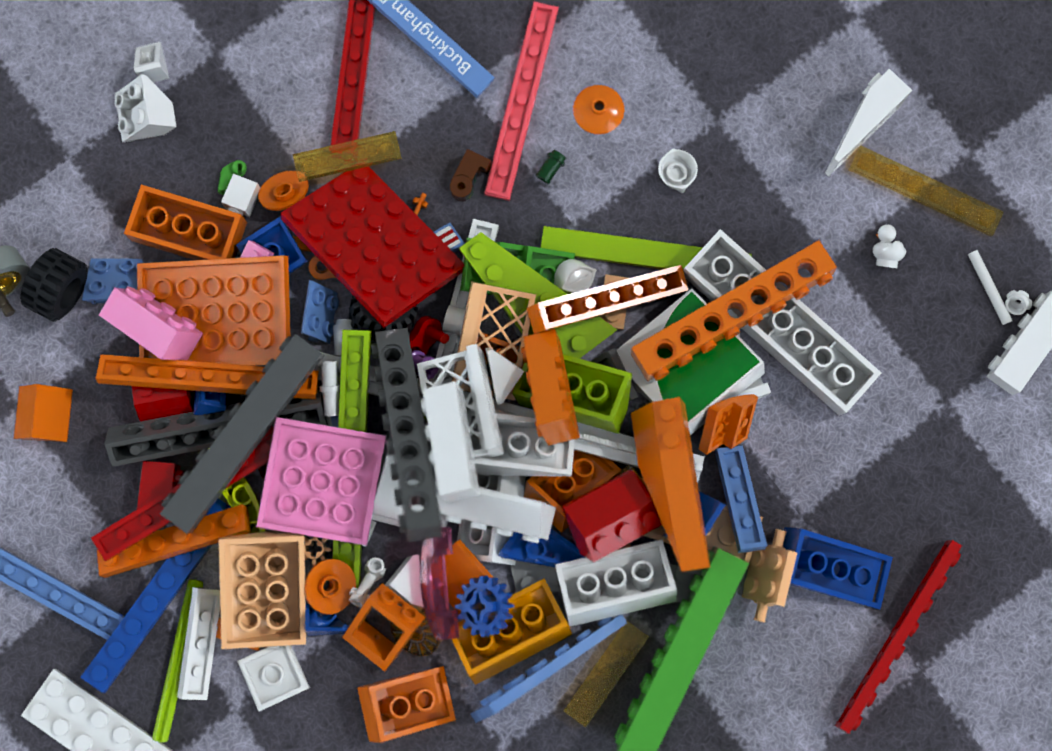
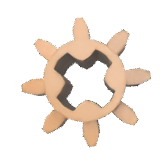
(319, 555)

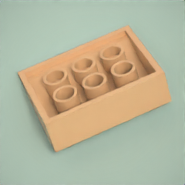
(262, 590)

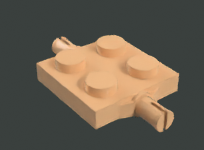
(769, 576)

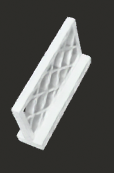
(480, 395)

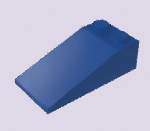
(837, 567)

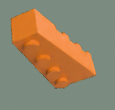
(550, 387)

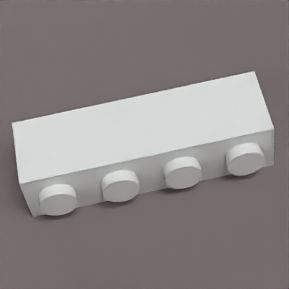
(1026, 349)
(450, 442)

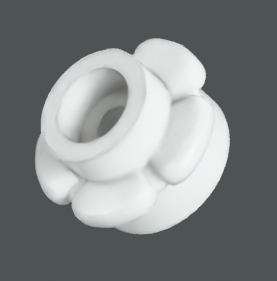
(1015, 307)

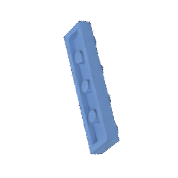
(740, 499)

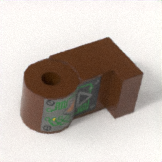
(467, 173)

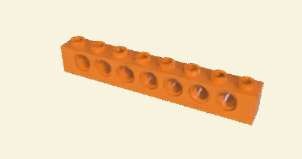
(812, 258)

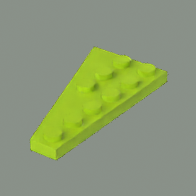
(504, 270)

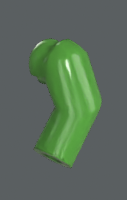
(237, 167)

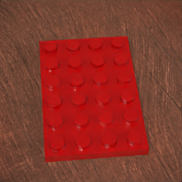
(373, 243)

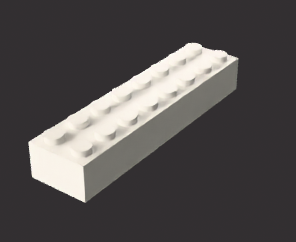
(791, 335)

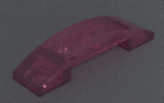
(434, 586)

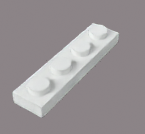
(199, 644)

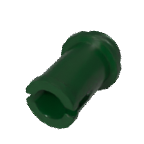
(551, 166)

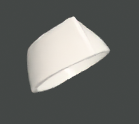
(678, 169)
(574, 276)

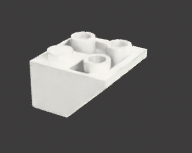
(143, 110)

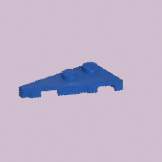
(545, 552)

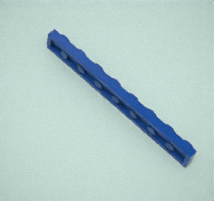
(144, 615)

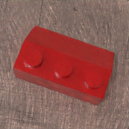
(611, 516)

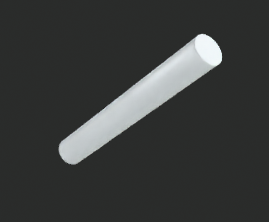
(990, 287)

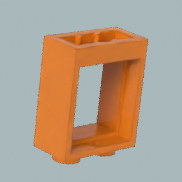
(372, 642)

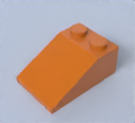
(587, 474)
(406, 704)

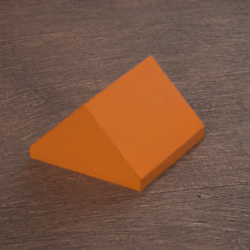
(43, 413)

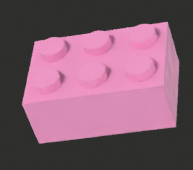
(151, 323)

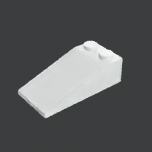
(880, 102)
(523, 450)

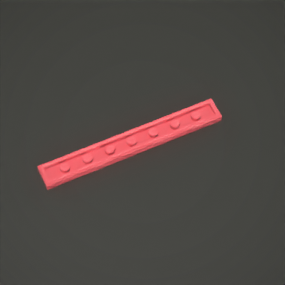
(521, 101)

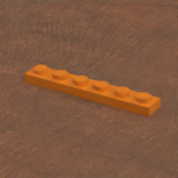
(174, 541)

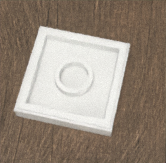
(273, 675)

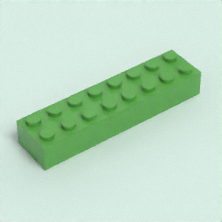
(681, 654)

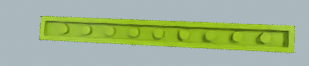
(353, 416)

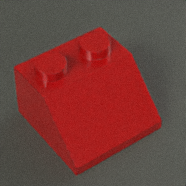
(161, 402)

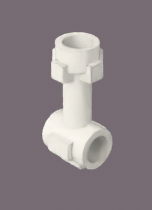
(374, 572)

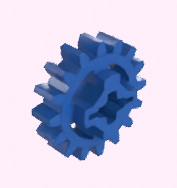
(481, 619)

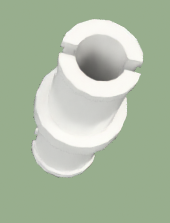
(330, 387)

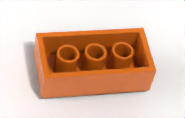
(184, 226)

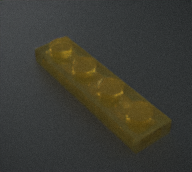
(347, 156)
(605, 674)

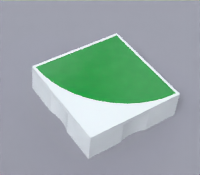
(705, 379)

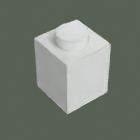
(241, 195)

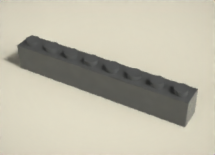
(242, 434)

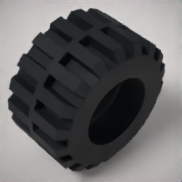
(54, 284)
(365, 321)

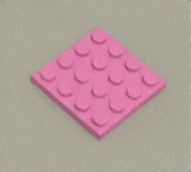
(321, 481)

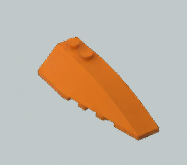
(671, 478)

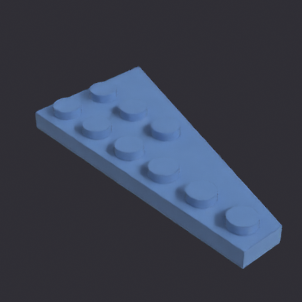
(541, 671)

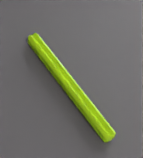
(171, 685)

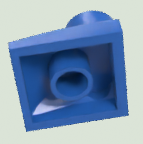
(280, 241)

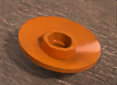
(595, 120)
(282, 191)
(337, 595)

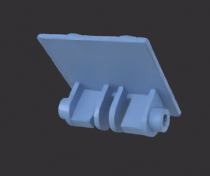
(107, 274)
(319, 312)

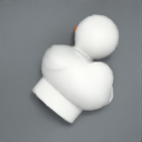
(886, 252)

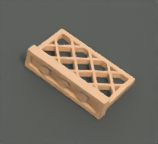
(473, 320)

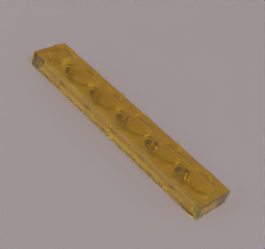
(926, 191)

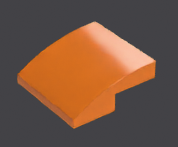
(728, 422)

